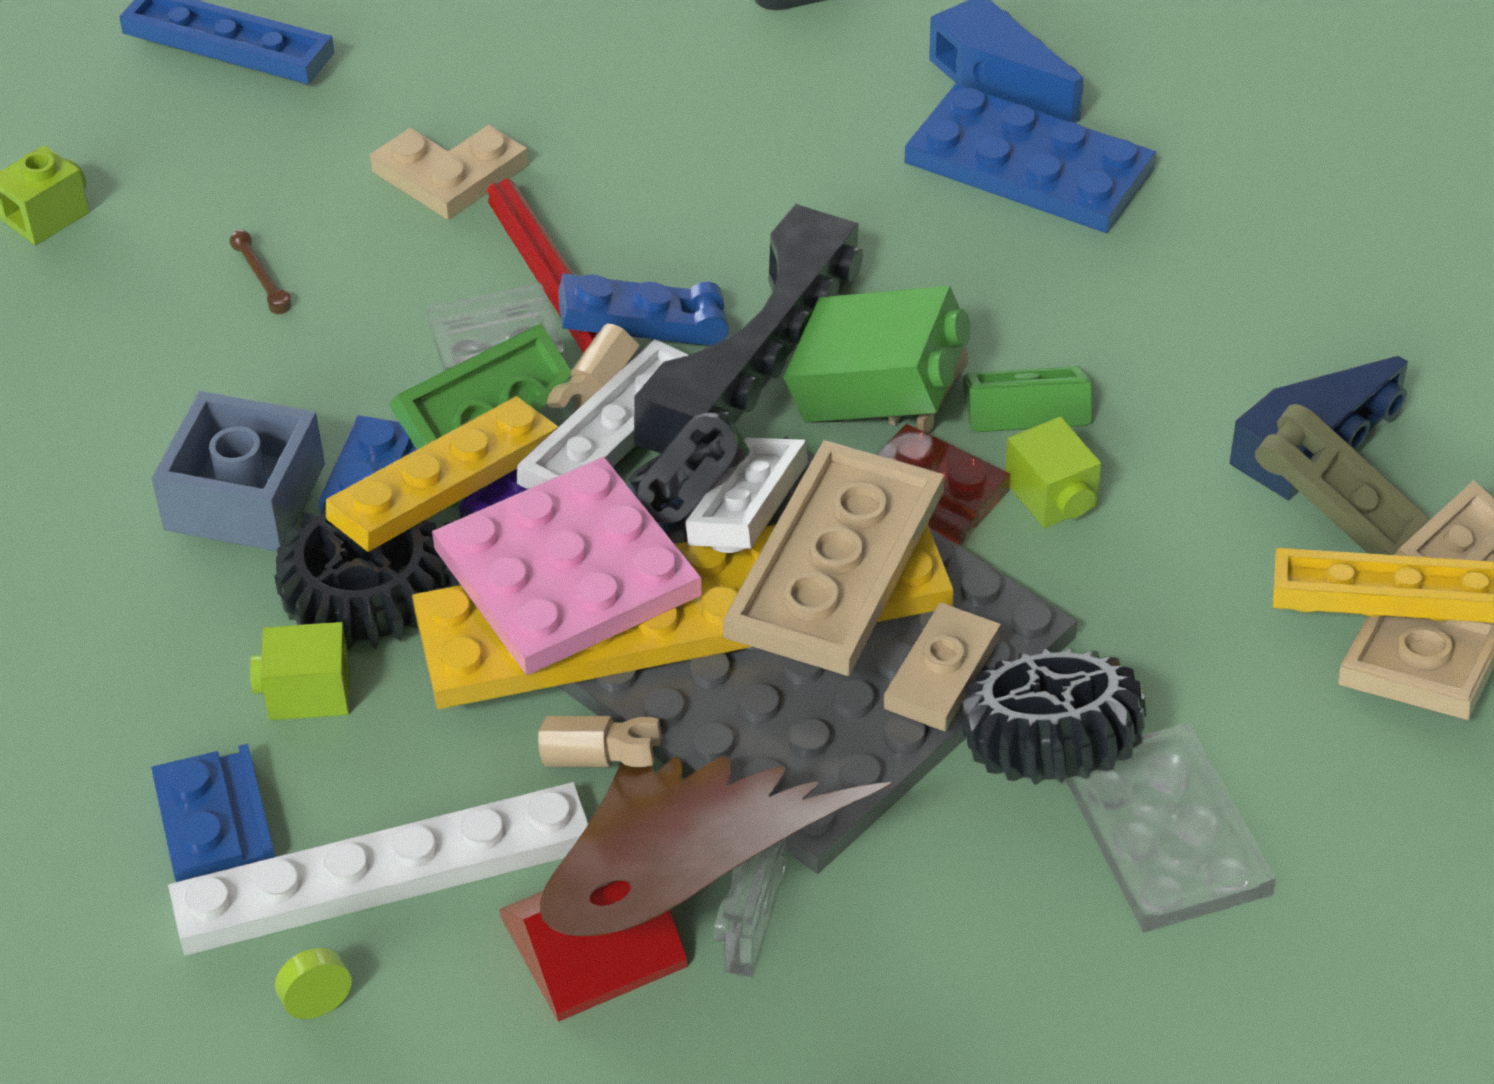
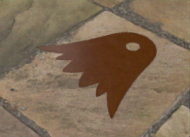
(675, 839)

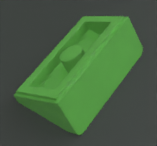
(1027, 398)

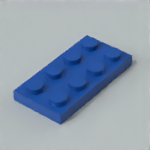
(1030, 157)

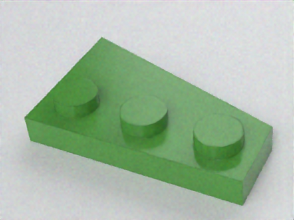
(519, 367)

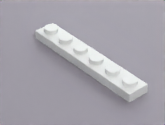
(376, 868)

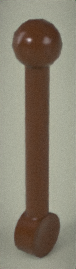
(278, 300)

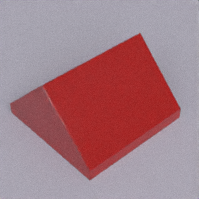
(597, 968)

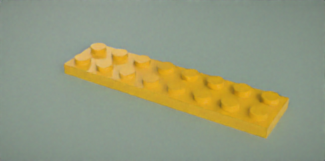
(474, 665)

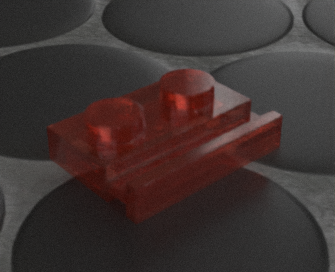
(969, 483)

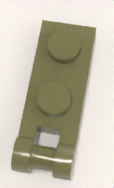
(1340, 482)

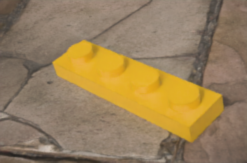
(438, 474)
(1384, 585)

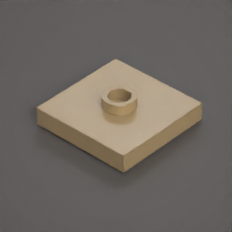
(1422, 662)

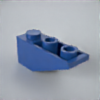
(993, 53)

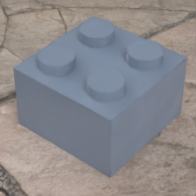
(239, 470)

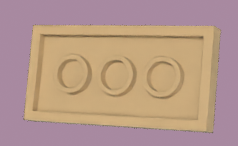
(834, 557)

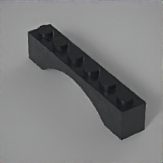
(807, 260)

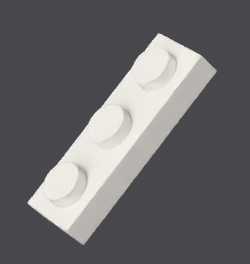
(747, 495)

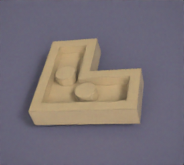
(451, 178)

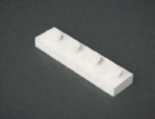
(599, 426)

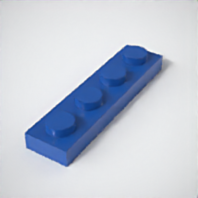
(230, 36)

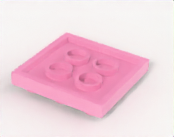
(566, 565)

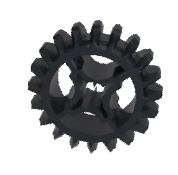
(357, 585)
(1053, 715)

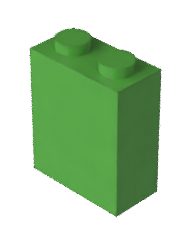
(878, 354)

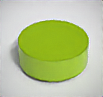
(313, 983)

